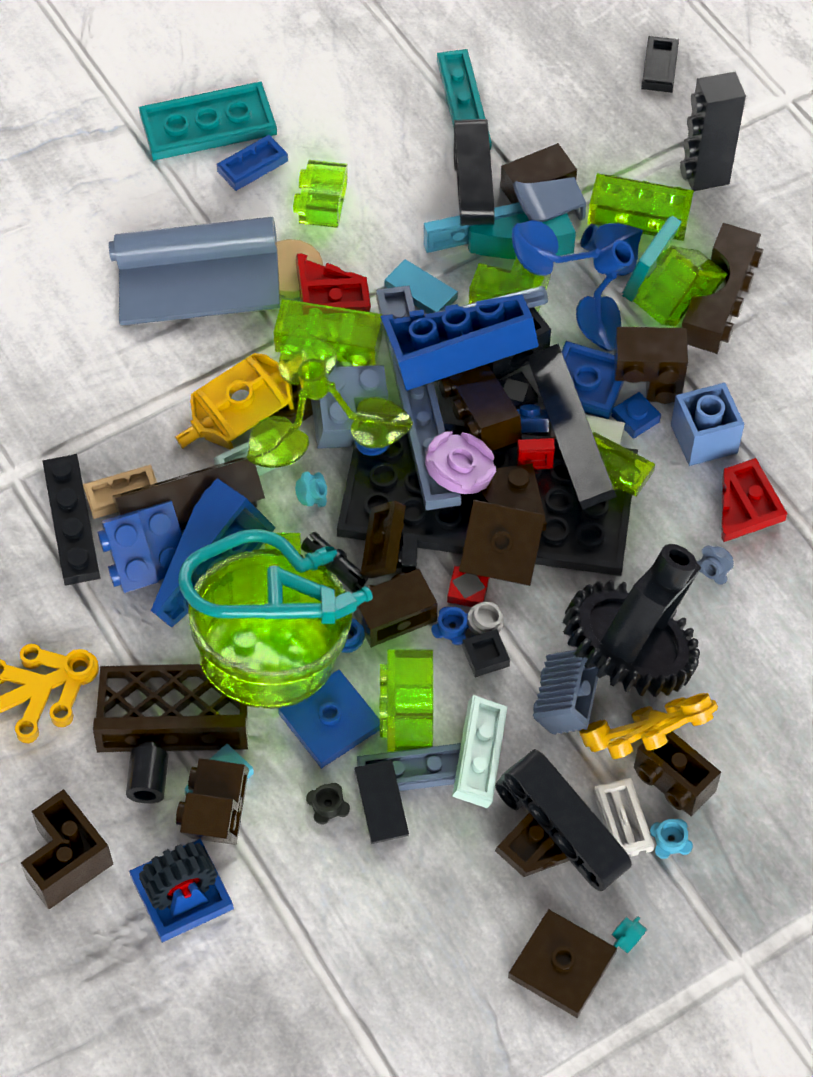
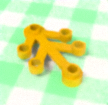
(38, 686)
(649, 725)

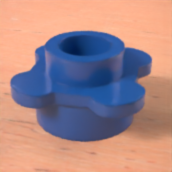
(449, 616)

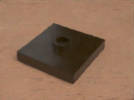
(502, 543)
(562, 963)

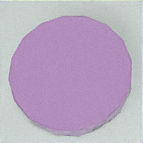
(460, 462)

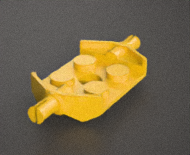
(225, 419)

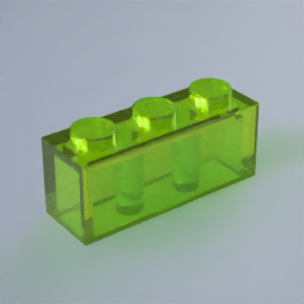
(639, 204)
(350, 332)

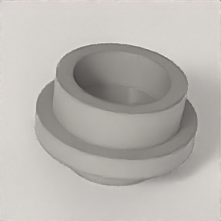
(485, 618)

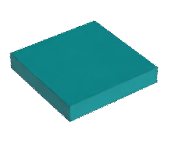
(648, 260)

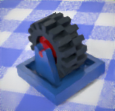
(181, 889)

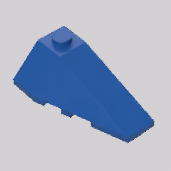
(214, 517)

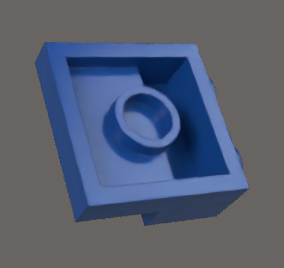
(141, 545)

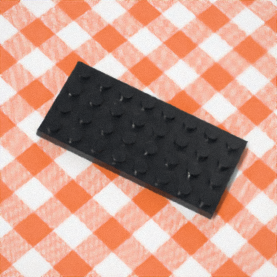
(573, 536)

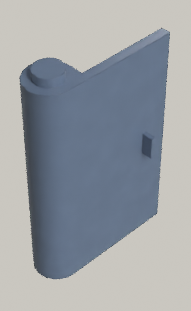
(197, 270)

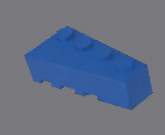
(458, 338)

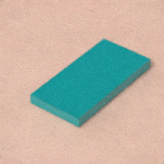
(207, 120)

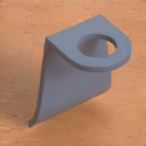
(550, 199)

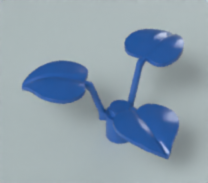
(613, 255)

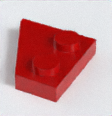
(331, 285)
(748, 501)

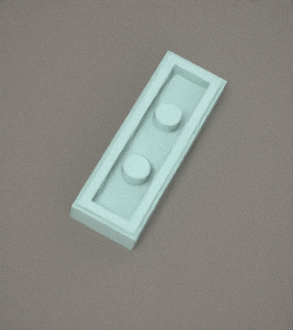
(480, 751)

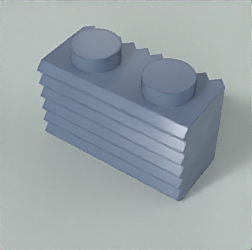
(565, 693)

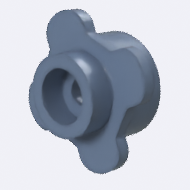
(716, 563)

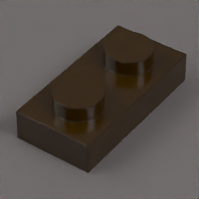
(383, 539)

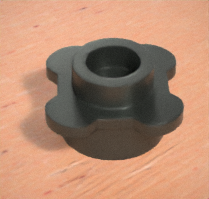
(327, 792)

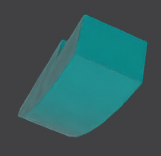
(497, 238)

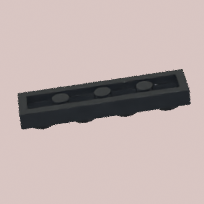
(71, 520)

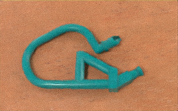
(328, 610)

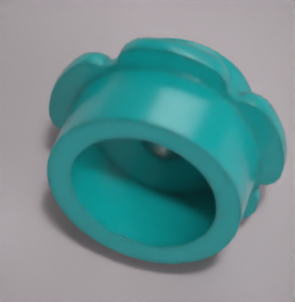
(628, 933)

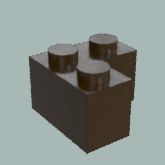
(652, 357)
(216, 801)
(72, 854)

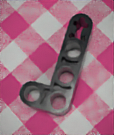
(474, 172)
(565, 818)

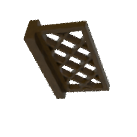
(171, 729)

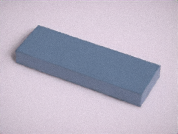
(420, 766)

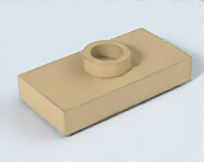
(100, 492)

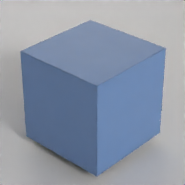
(707, 424)

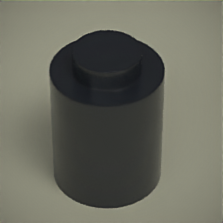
(147, 773)

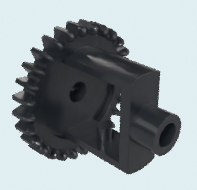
(635, 631)

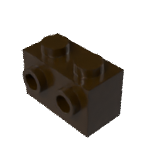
(678, 773)

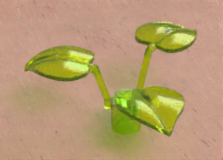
(308, 362)

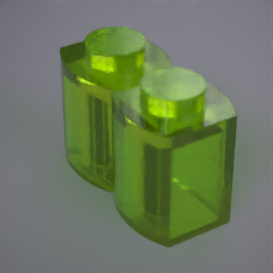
(321, 193)

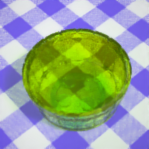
(261, 658)

